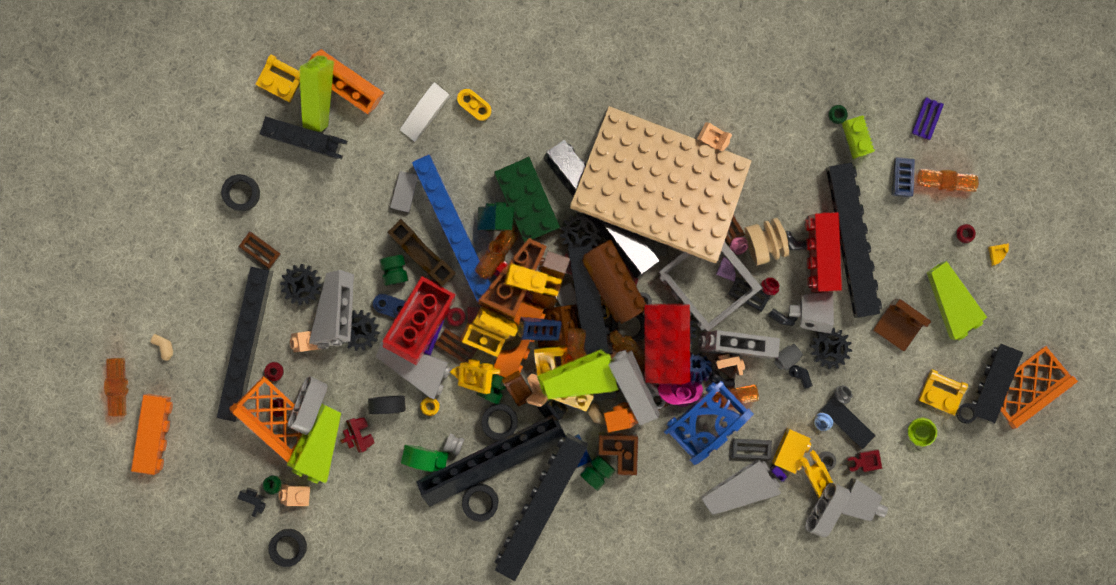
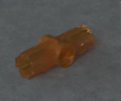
(947, 180)
(496, 253)
(575, 346)
(115, 387)
(744, 395)

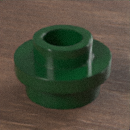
(844, 114)
(268, 484)

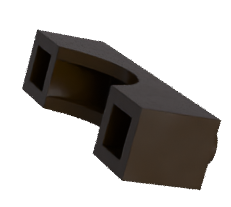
(421, 254)

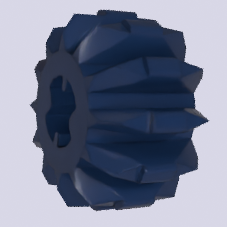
(699, 369)

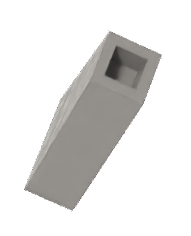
(334, 311)
(738, 344)
(425, 376)
(634, 387)
(742, 488)

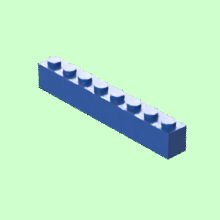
(451, 224)

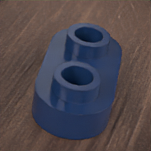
(391, 306)

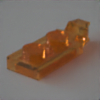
(627, 343)

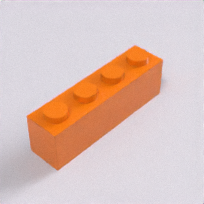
(352, 86)
(151, 434)

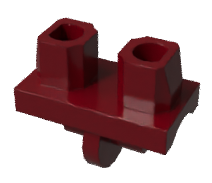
(355, 426)

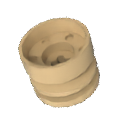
(771, 240)

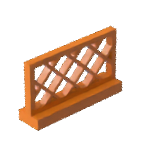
(1045, 397)
(259, 427)

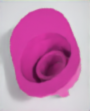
(679, 394)

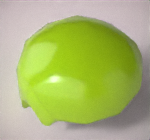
(922, 432)

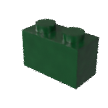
(495, 217)

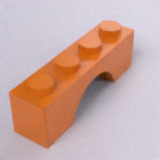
(509, 360)

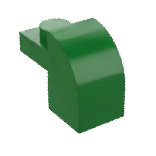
(423, 458)

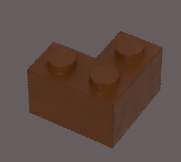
(554, 266)
(625, 448)

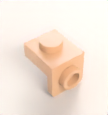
(714, 137)
(301, 342)
(726, 361)
(537, 397)
(294, 495)

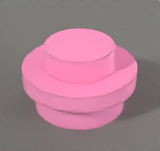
(739, 245)

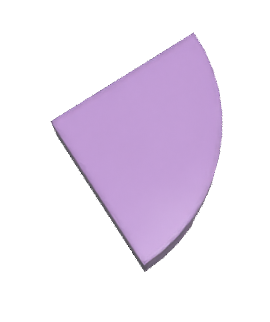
(726, 270)

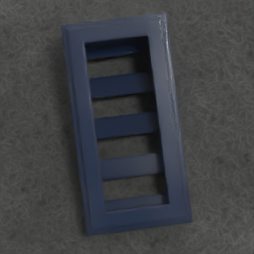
(910, 185)
(528, 333)

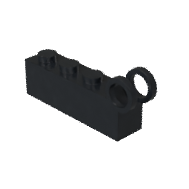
(302, 138)
(995, 387)

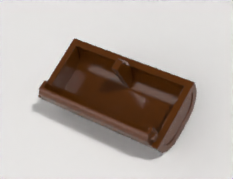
(614, 282)

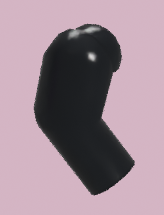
(795, 245)
(781, 319)
(801, 373)
(715, 377)

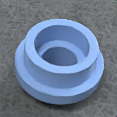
(823, 421)

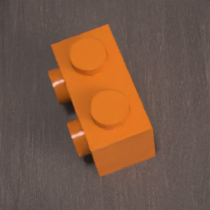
(620, 417)

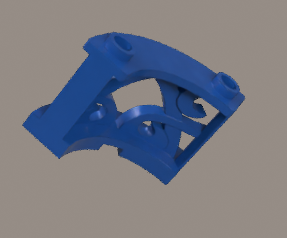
(697, 448)

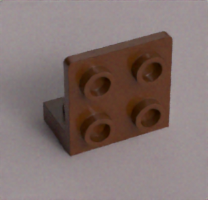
(568, 316)
(900, 324)

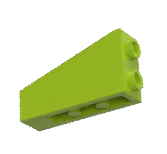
(316, 92)
(955, 302)
(580, 377)
(315, 450)

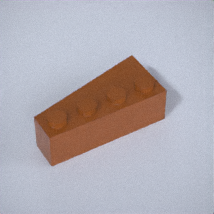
(507, 298)

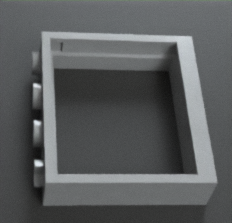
(678, 293)

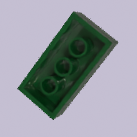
(527, 197)

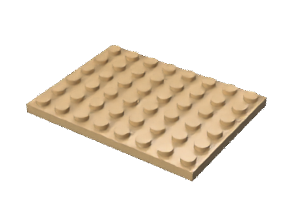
(661, 184)

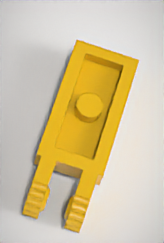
(530, 280)
(816, 473)

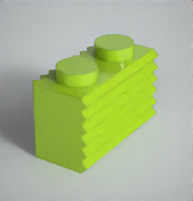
(858, 137)

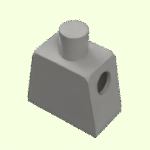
(815, 312)
(864, 502)

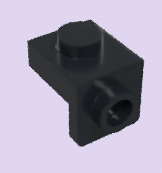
(553, 407)
(250, 496)

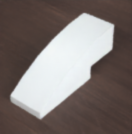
(425, 112)

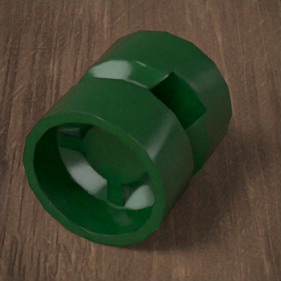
(393, 270)
(496, 389)
(597, 472)

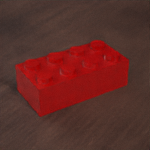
(824, 252)
(419, 320)
(667, 343)

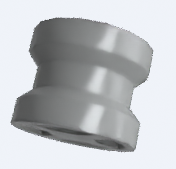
(453, 444)

